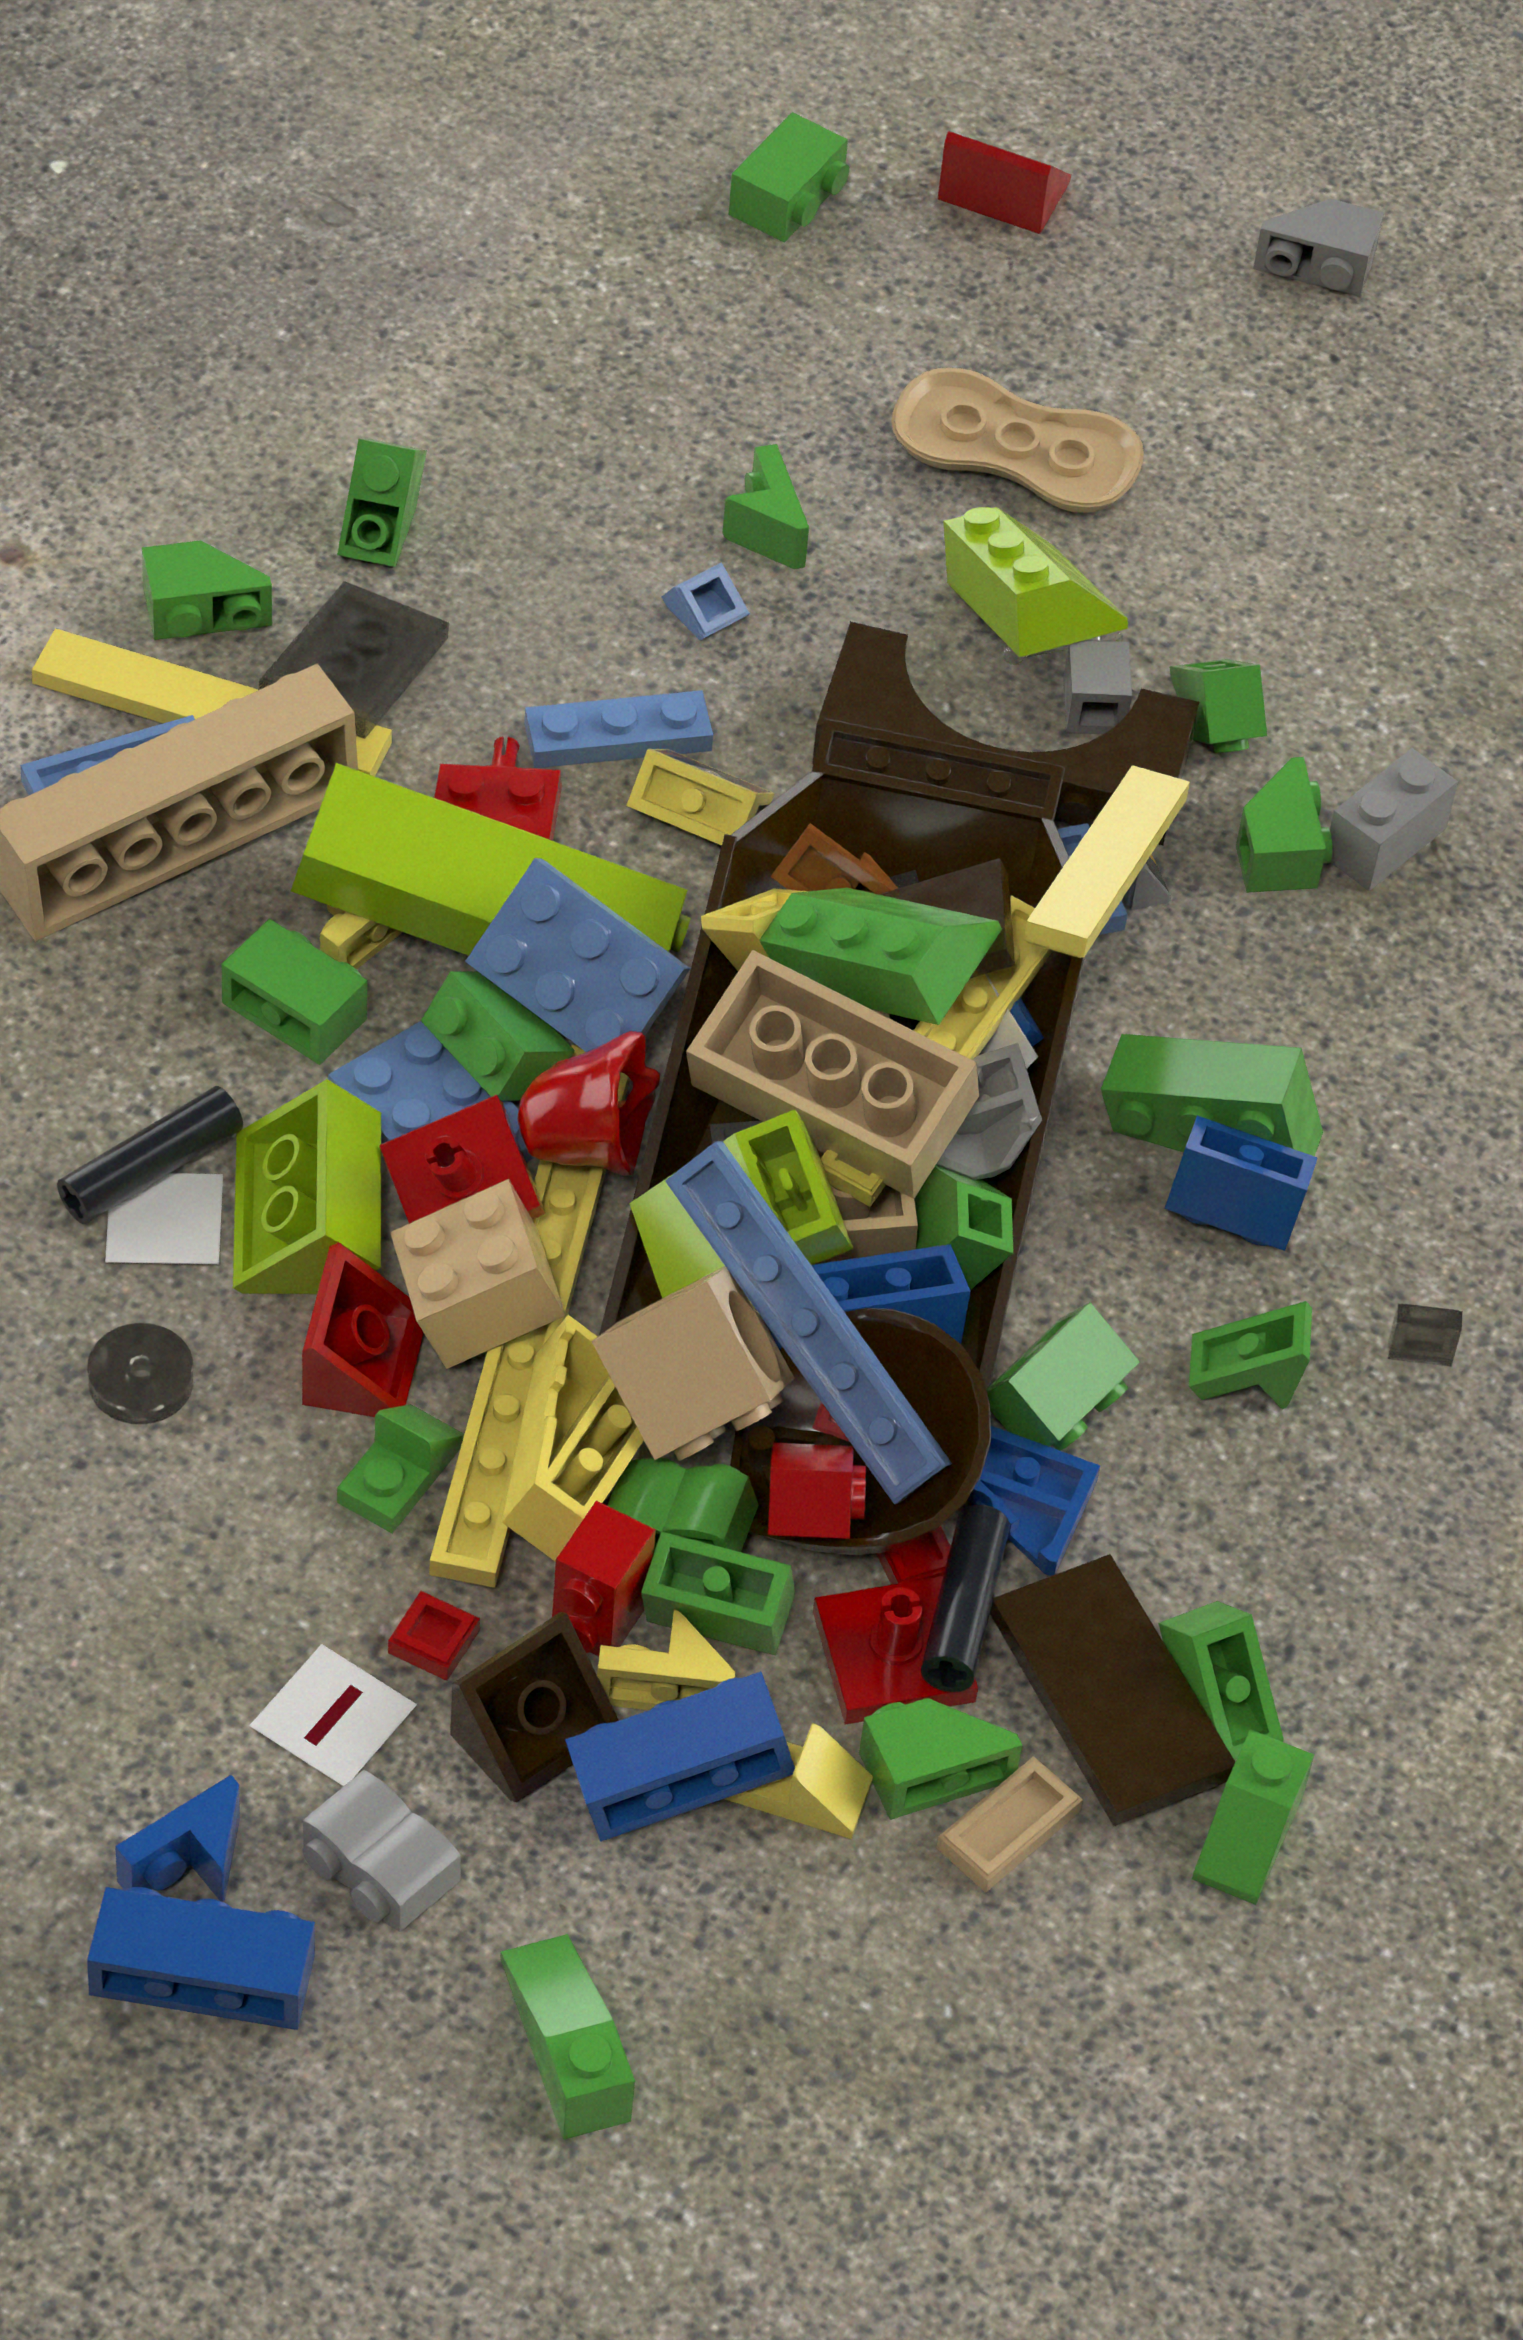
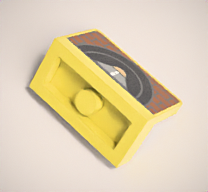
(694, 795)

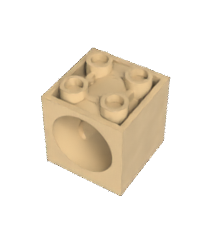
(694, 1365)

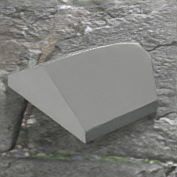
(999, 1119)

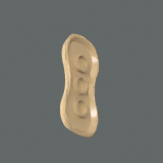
(975, 424)

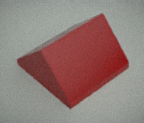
(999, 183)
(358, 1340)

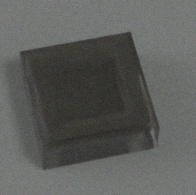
(1424, 1334)

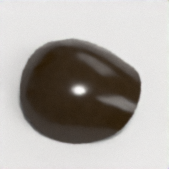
(945, 1394)

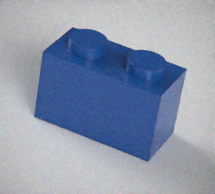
(1240, 1183)

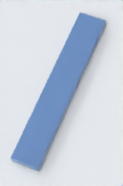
(808, 1322)

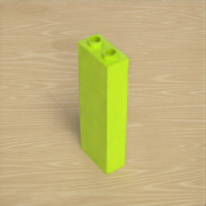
(451, 869)

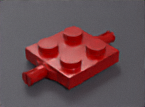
(504, 792)

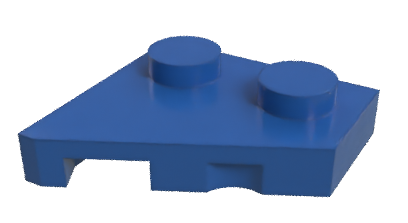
(1037, 1492)

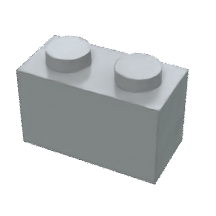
(1391, 818)

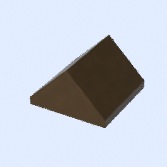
(524, 1706)

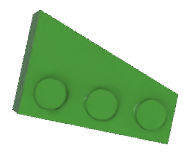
(1165, 1082)

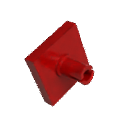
(458, 1159)
(878, 1645)

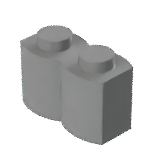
(380, 1852)

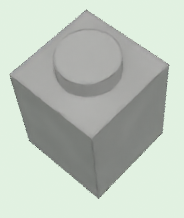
(1096, 685)

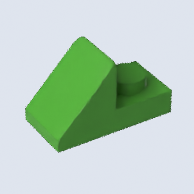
(769, 513)
(1253, 1351)
(399, 1466)

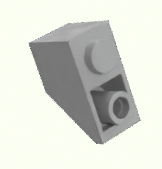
(1321, 245)

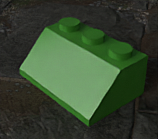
(880, 949)

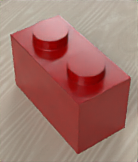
(815, 1490)
(603, 1576)

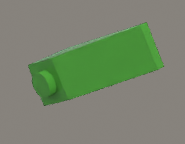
(570, 2036)

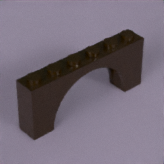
(876, 692)

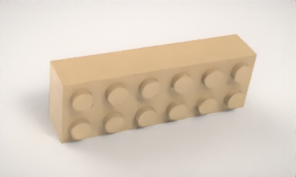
(173, 801)

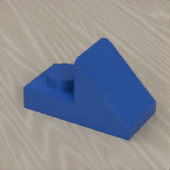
(193, 1834)

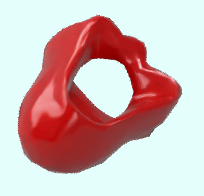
(575, 1111)

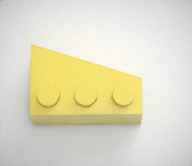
(569, 1443)

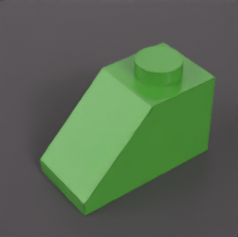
(1228, 700)
(1225, 1670)
(933, 1755)
(1253, 1816)

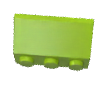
(1023, 584)
(305, 1184)

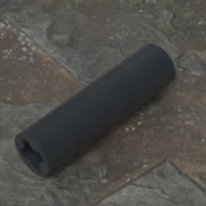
(150, 1155)
(965, 1598)

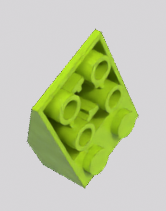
(788, 1175)

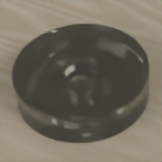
(146, 1397)

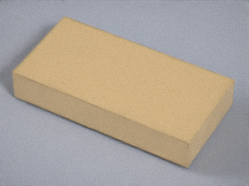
(1009, 1824)

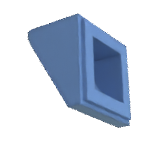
(706, 602)

